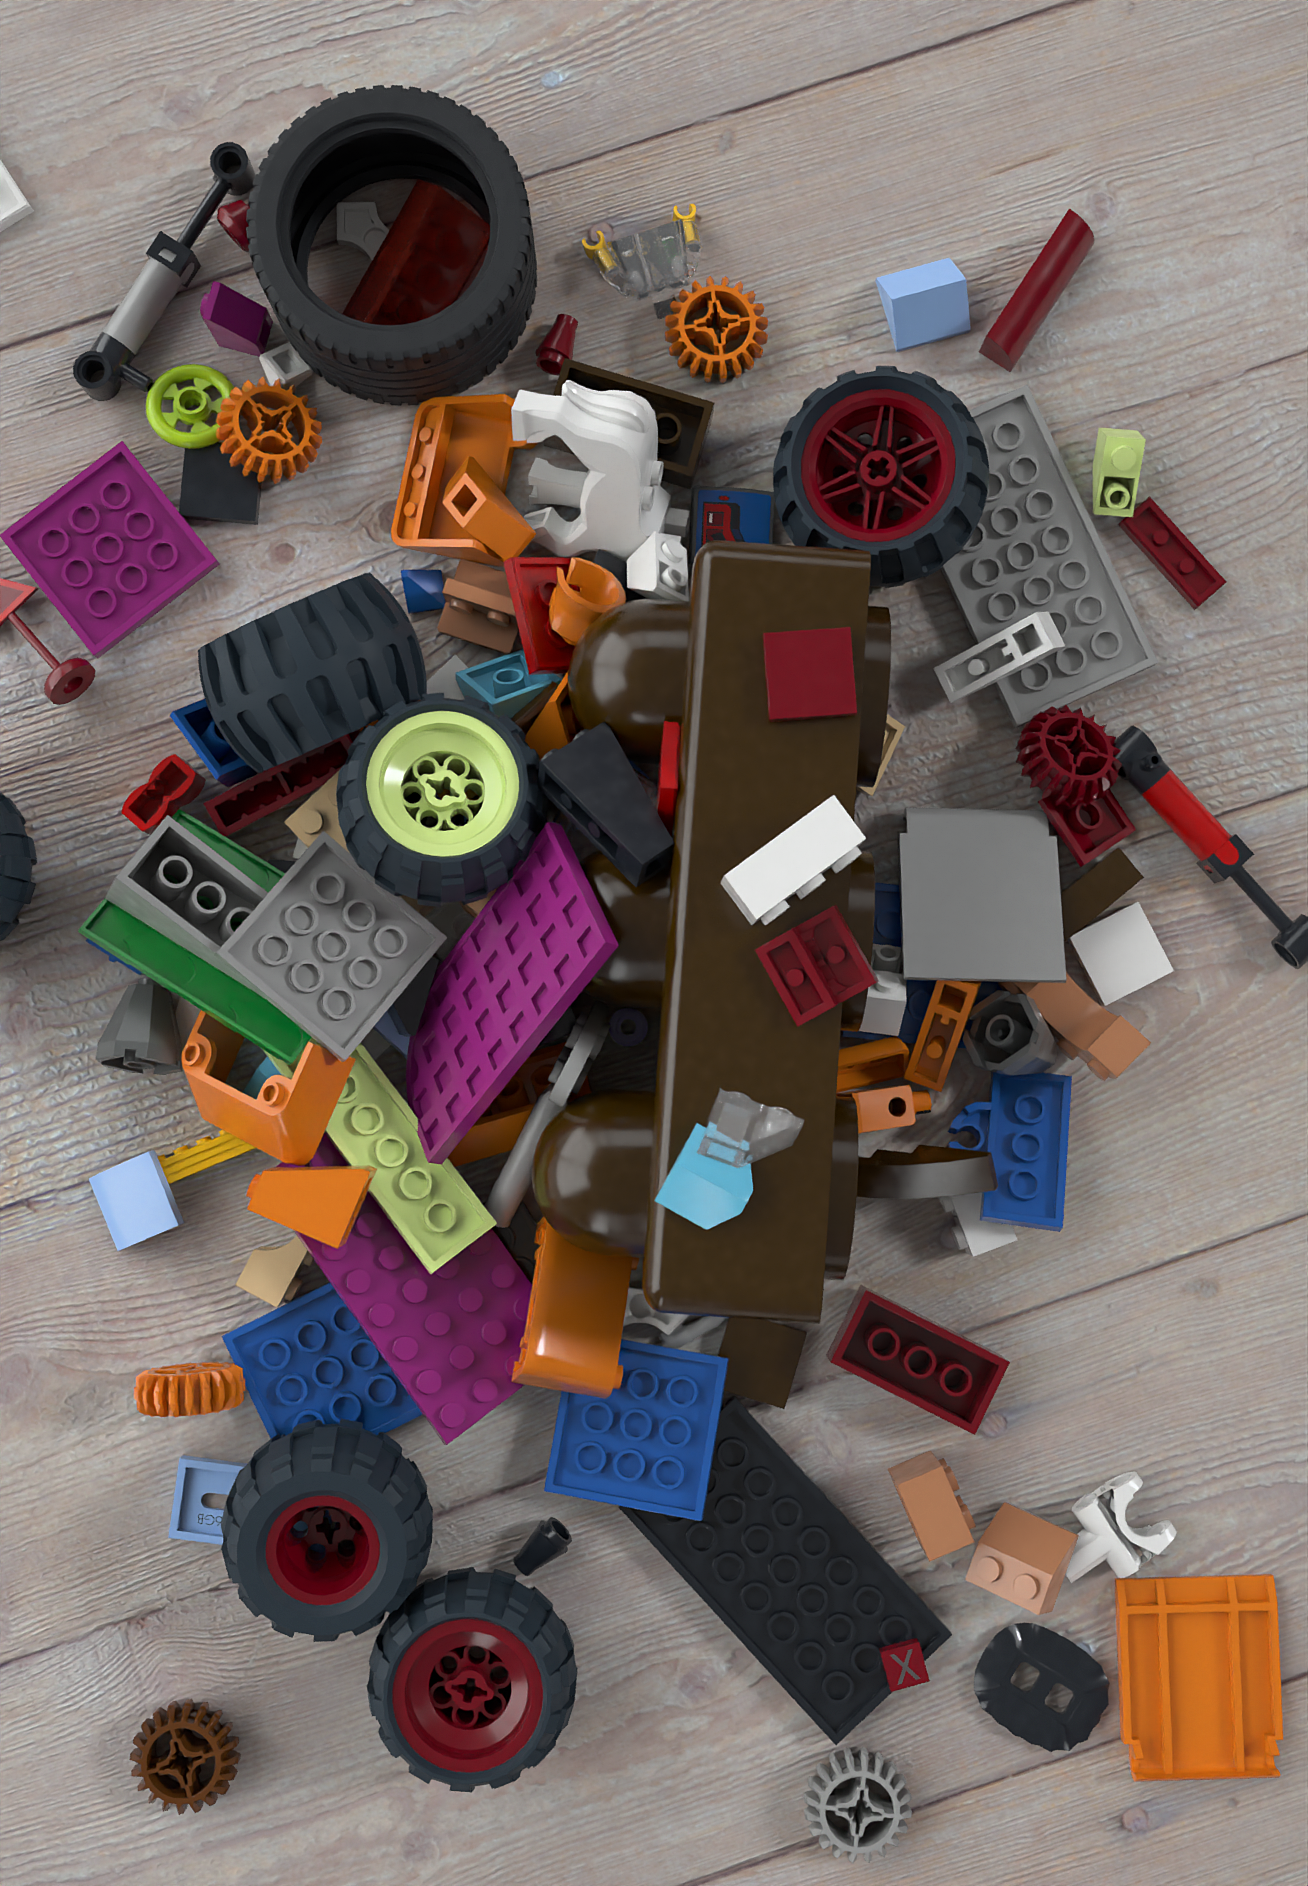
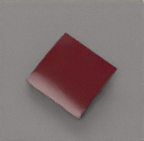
(816, 965)

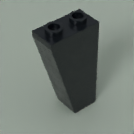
(607, 802)

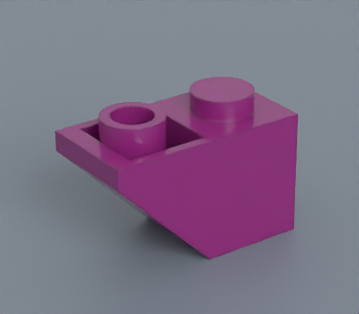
(236, 320)

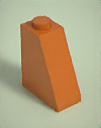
(312, 1199)

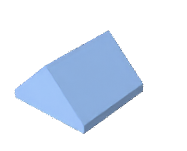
(925, 304)

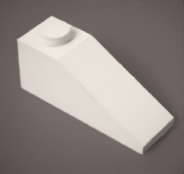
(1000, 656)

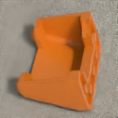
(574, 1318)

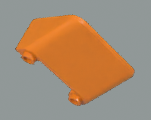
(440, 441)

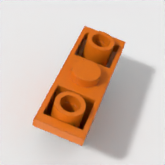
(486, 511)

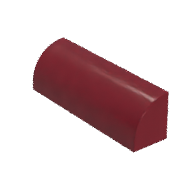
(1038, 291)
(277, 786)

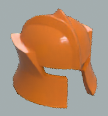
(573, 610)

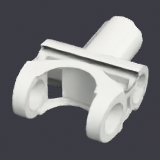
(1107, 1531)

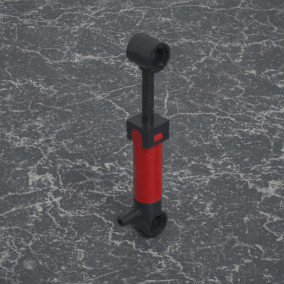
(1217, 850)

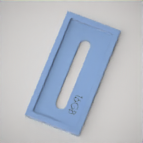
(190, 1516)

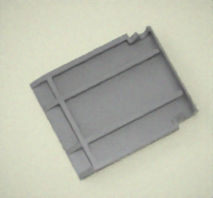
(980, 896)

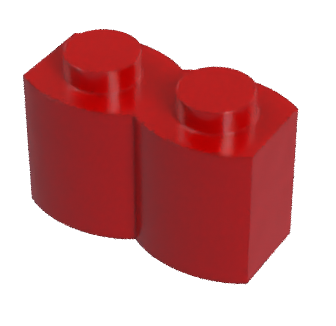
(169, 788)

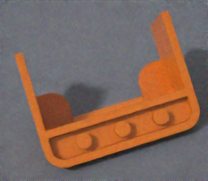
(288, 1112)

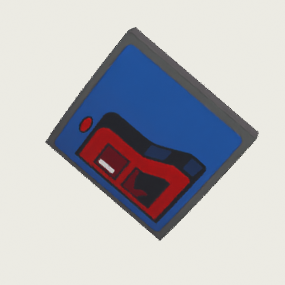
(729, 516)

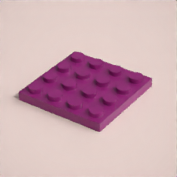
(109, 549)

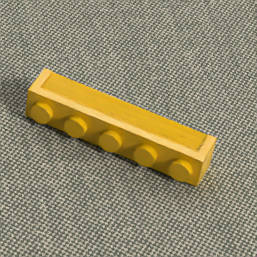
(203, 1156)

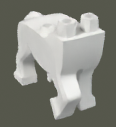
(621, 491)

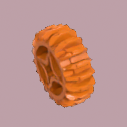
(730, 325)
(252, 405)
(189, 1389)

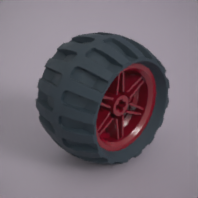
(888, 408)
(311, 671)

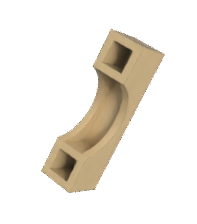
(275, 1271)

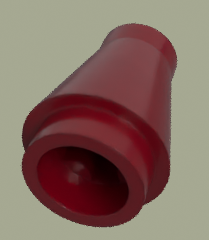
(557, 344)

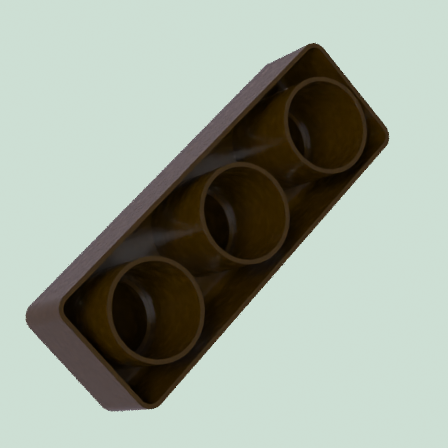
(695, 950)

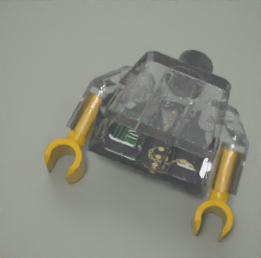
(651, 260)

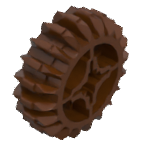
(189, 1788)

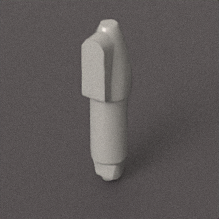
(687, 1333)

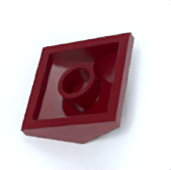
(1091, 828)

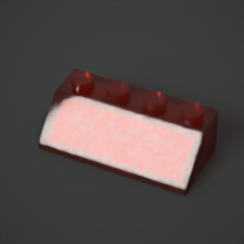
(420, 260)

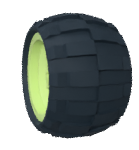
(424, 751)

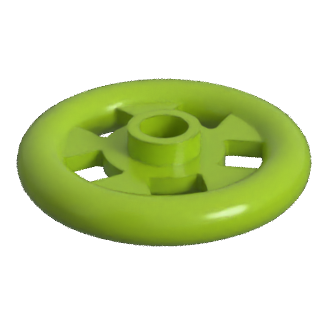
(166, 389)

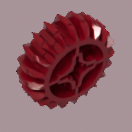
(1068, 756)

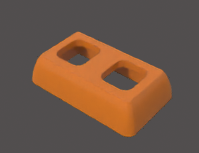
(871, 1063)

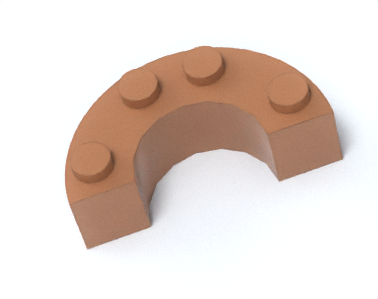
(1083, 1026)

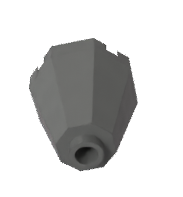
(142, 1032)
(1010, 1036)

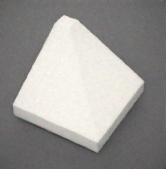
(285, 364)

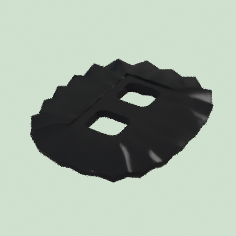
(1025, 1711)

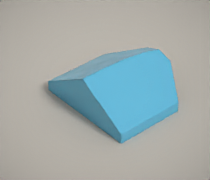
(704, 1187)

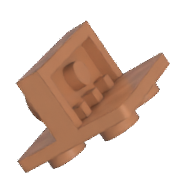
(479, 608)

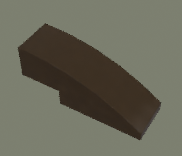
(1097, 890)

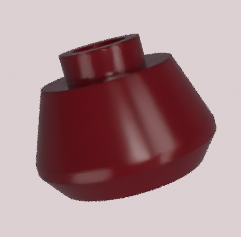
(233, 220)

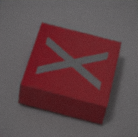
(904, 1664)

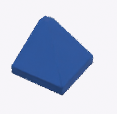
(423, 590)

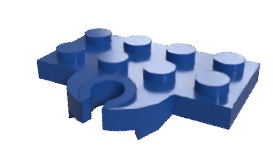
(1028, 1140)

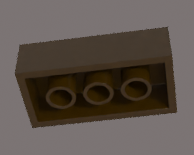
(680, 418)

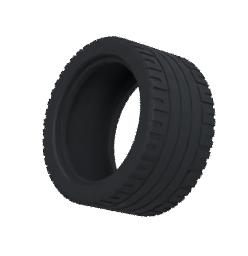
(371, 140)

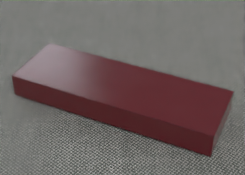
(1172, 553)

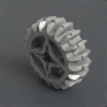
(888, 1812)

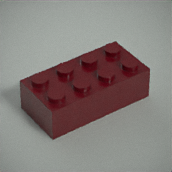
(917, 1359)

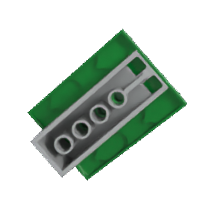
(178, 909)

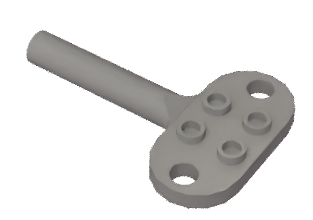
(566, 1077)

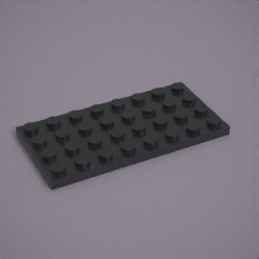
(792, 1577)

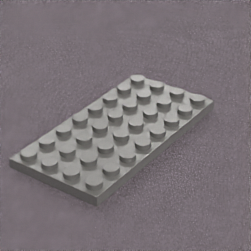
(1041, 555)

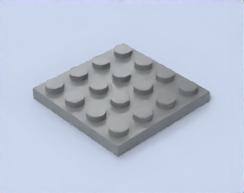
(331, 947)

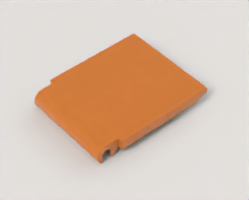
(1199, 1676)

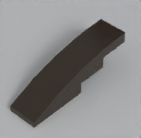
(925, 1173)

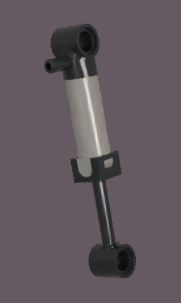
(168, 268)

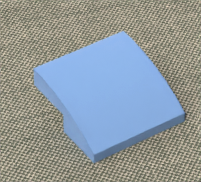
(136, 1200)

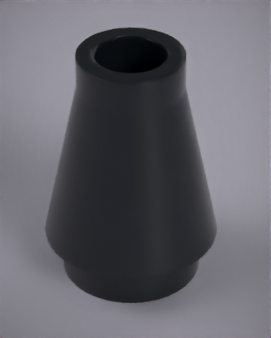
(544, 1545)

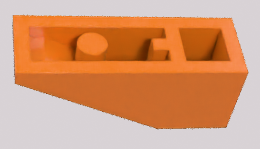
(941, 1032)

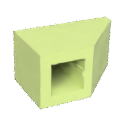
(1116, 471)

